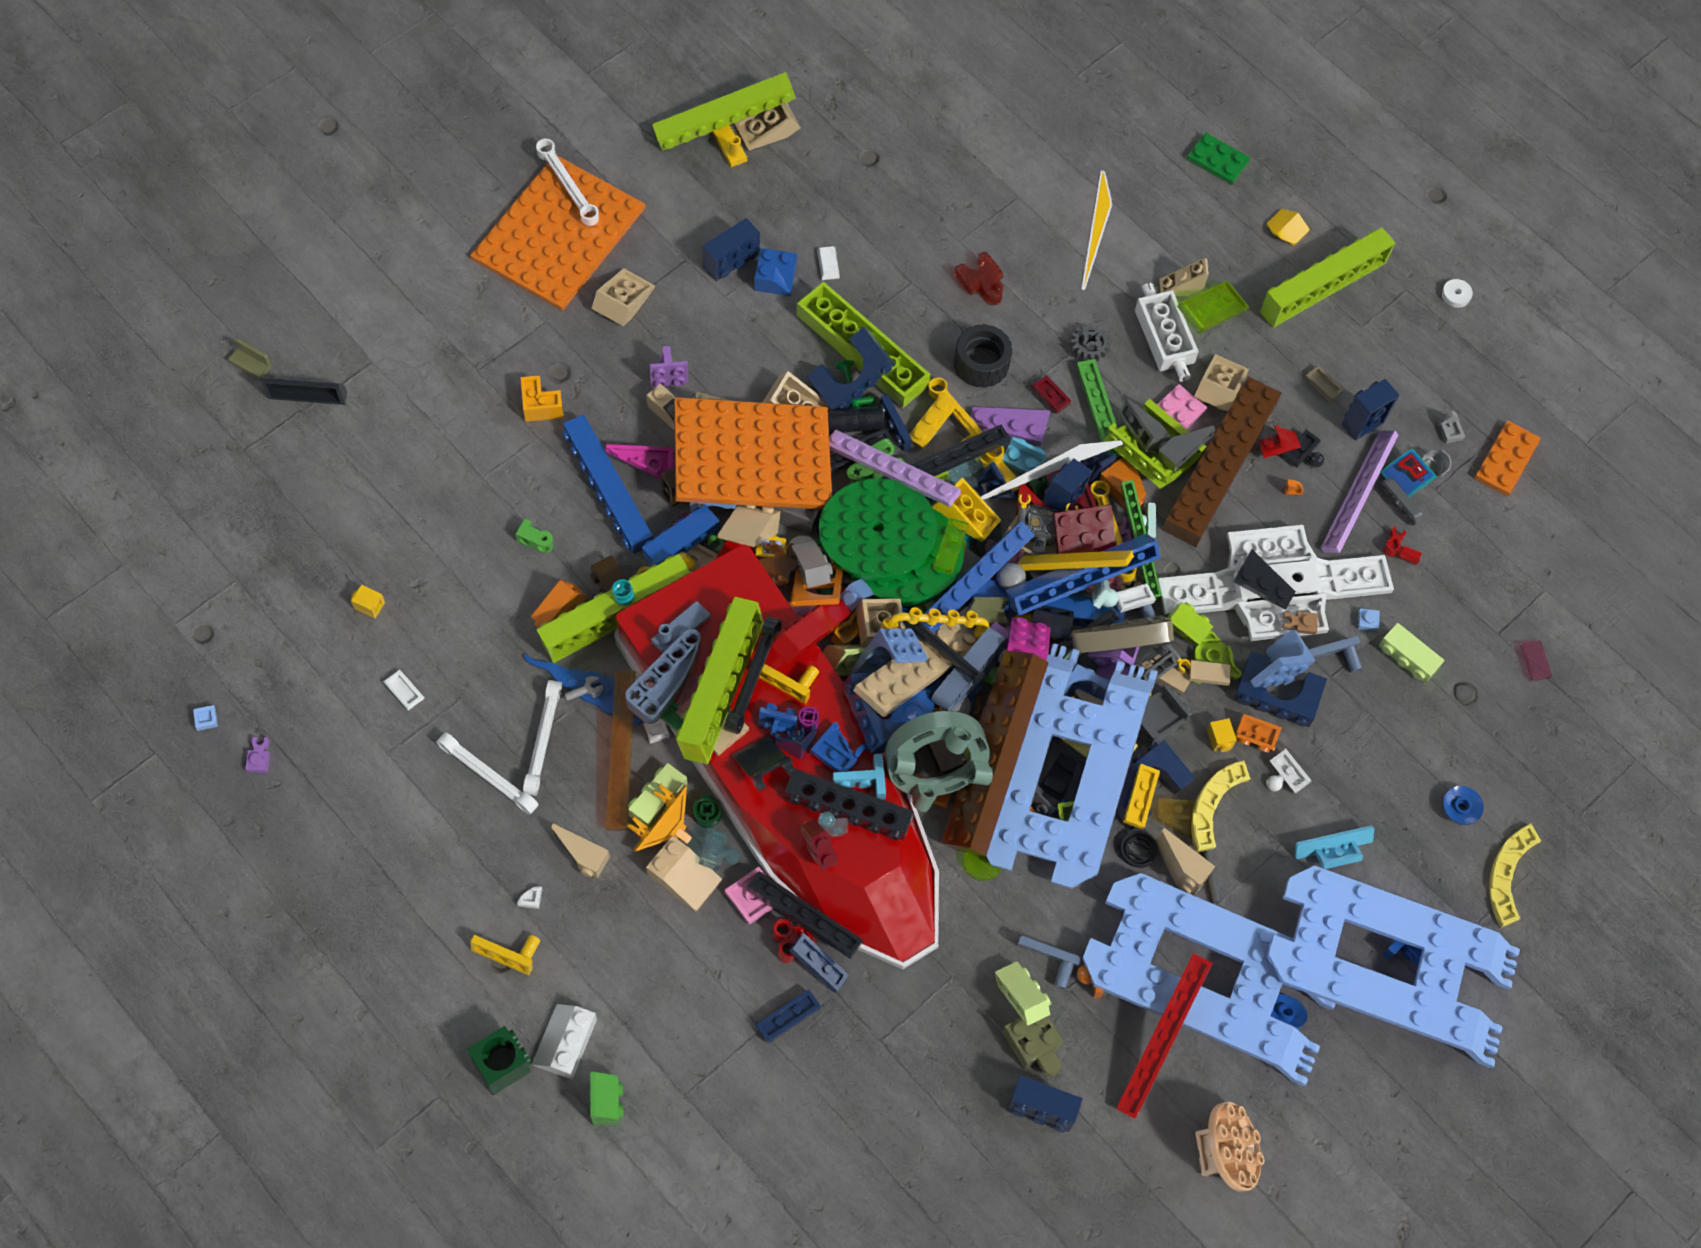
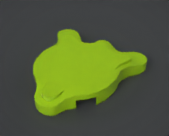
(1215, 651)

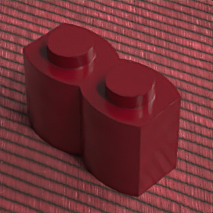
(819, 844)

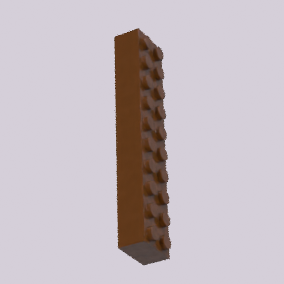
(1221, 462)
(1005, 727)

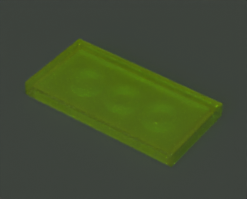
(1213, 307)

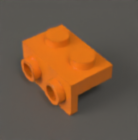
(1257, 732)

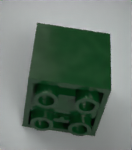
(482, 1050)

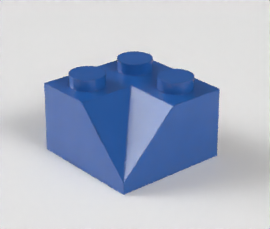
(775, 272)

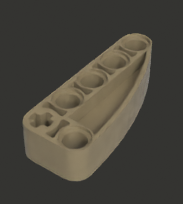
(1123, 635)

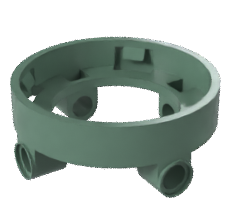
(958, 732)

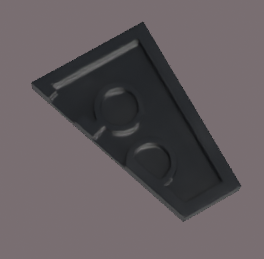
(1264, 581)

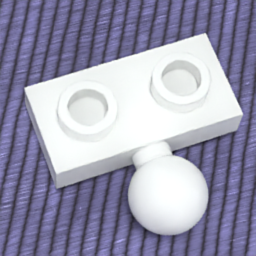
(1288, 771)

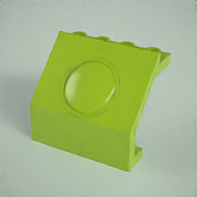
(1148, 462)

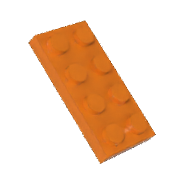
(1507, 458)

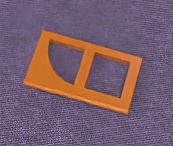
(802, 597)

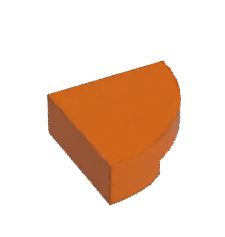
(1293, 488)

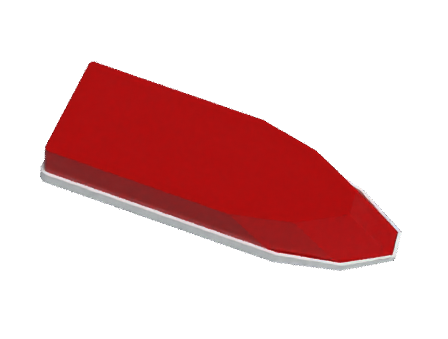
(879, 885)

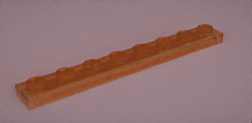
(620, 754)

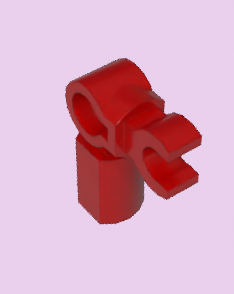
(1393, 548)

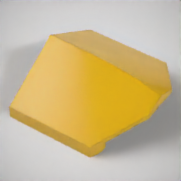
(1288, 226)

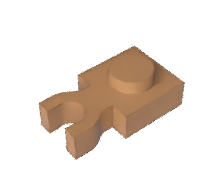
(1303, 622)

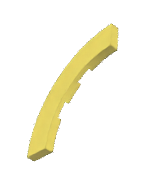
(1208, 800)
(1503, 871)

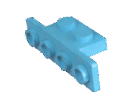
(1336, 848)

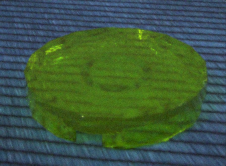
(979, 867)

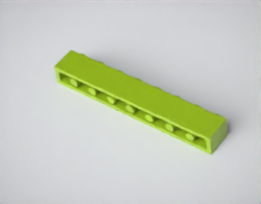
(724, 111)

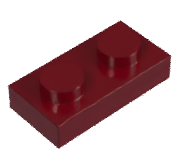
(1051, 394)

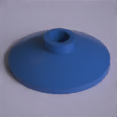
(1467, 798)
(1289, 1011)

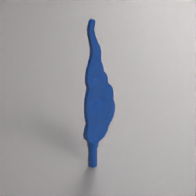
(577, 678)
(912, 708)

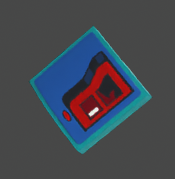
(1409, 472)

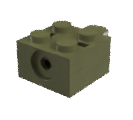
(1035, 1044)

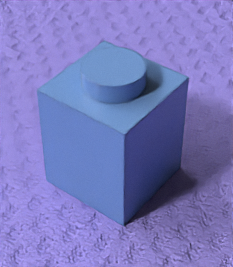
(855, 593)

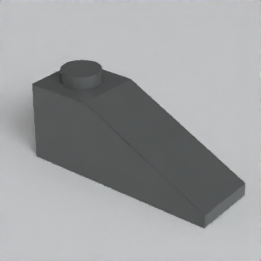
(1143, 426)
(1182, 447)

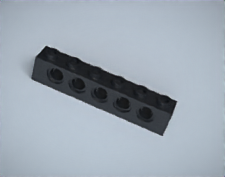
(842, 795)

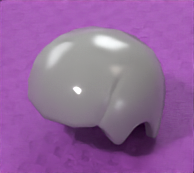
(1438, 462)
(1010, 576)

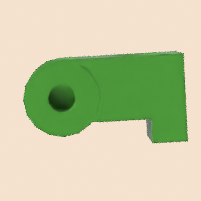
(534, 538)

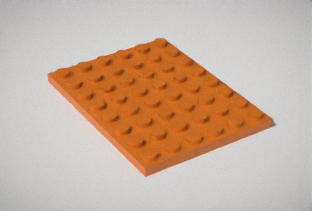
(545, 243)
(751, 453)

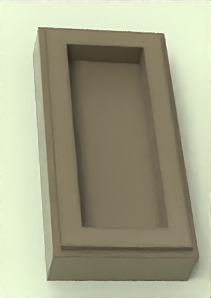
(1324, 384)

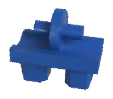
(776, 720)

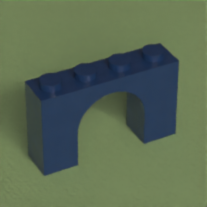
(875, 365)
(1300, 709)
(874, 728)
(1171, 769)

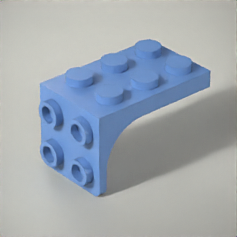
(890, 645)
(1288, 659)
(1087, 681)

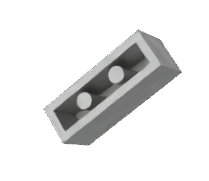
(812, 564)

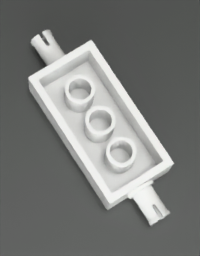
(1166, 331)

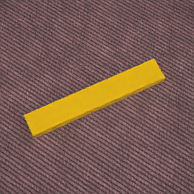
(1076, 560)

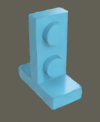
(865, 779)

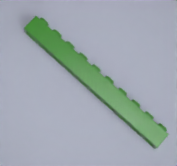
(1138, 528)

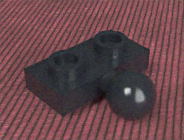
(1308, 443)

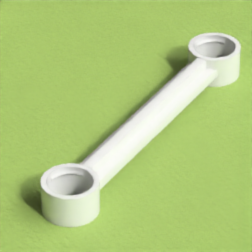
(567, 182)
(552, 696)
(521, 799)

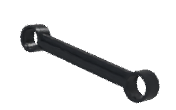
(735, 719)

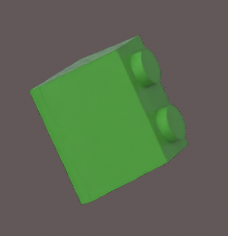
(605, 1099)

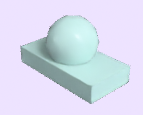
(1150, 519)
(1104, 595)

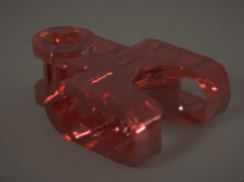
(982, 280)

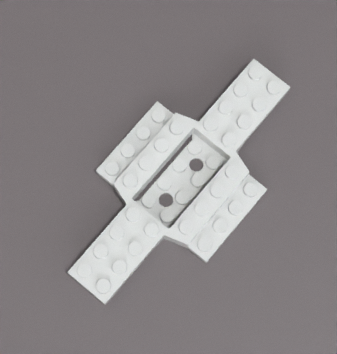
(1286, 553)

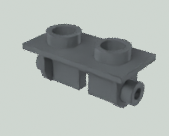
(1043, 805)

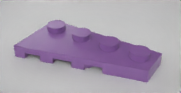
(1018, 423)

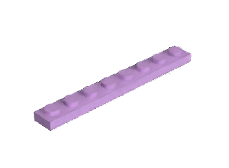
(893, 468)
(1359, 492)

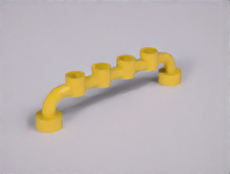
(934, 617)

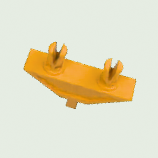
(667, 824)

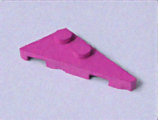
(646, 458)

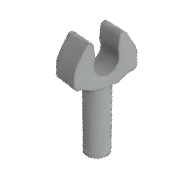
(586, 689)

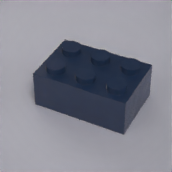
(731, 249)
(1370, 409)
(1044, 1104)

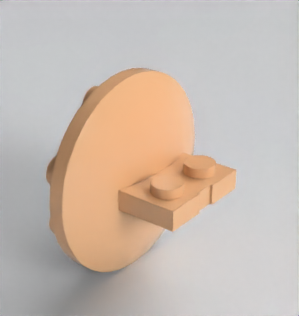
(1229, 1147)

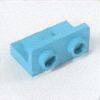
(1023, 456)

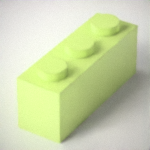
(1411, 653)
(649, 806)
(1023, 993)

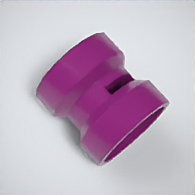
(806, 722)

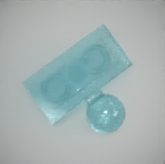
(965, 470)
(833, 826)
(714, 851)

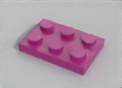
(1029, 637)

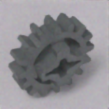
(1090, 342)

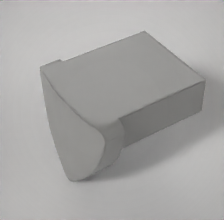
(1451, 428)

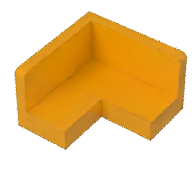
(539, 404)

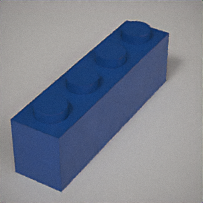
(682, 536)

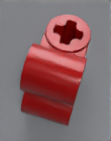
(788, 939)

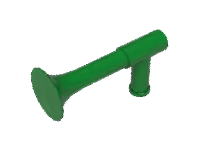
(845, 367)

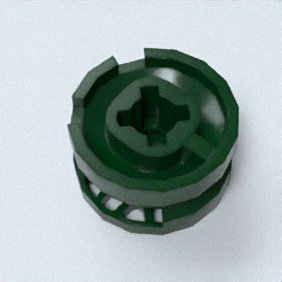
(1038, 486)
(707, 811)

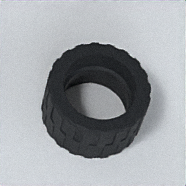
(986, 337)

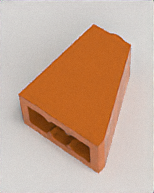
(1121, 472)
(561, 599)

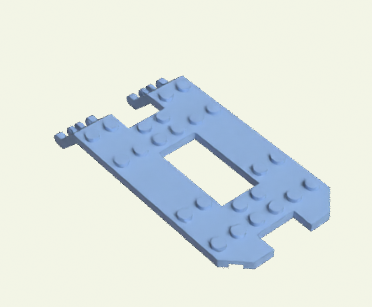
(1111, 733)
(1446, 948)
(1235, 1021)

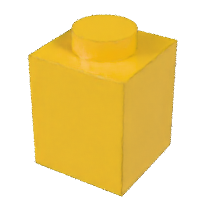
(367, 601)
(1221, 735)

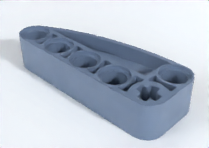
(982, 656)
(666, 684)

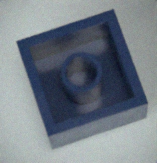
(1067, 485)

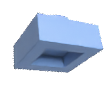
(1368, 619)
(205, 718)

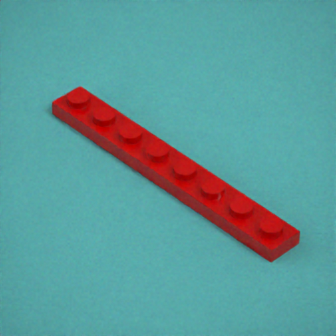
(1164, 1036)

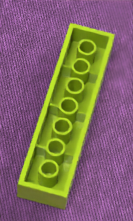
(1327, 277)
(838, 321)
(598, 617)
(720, 680)

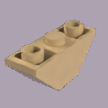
(1186, 280)

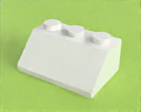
(565, 1040)

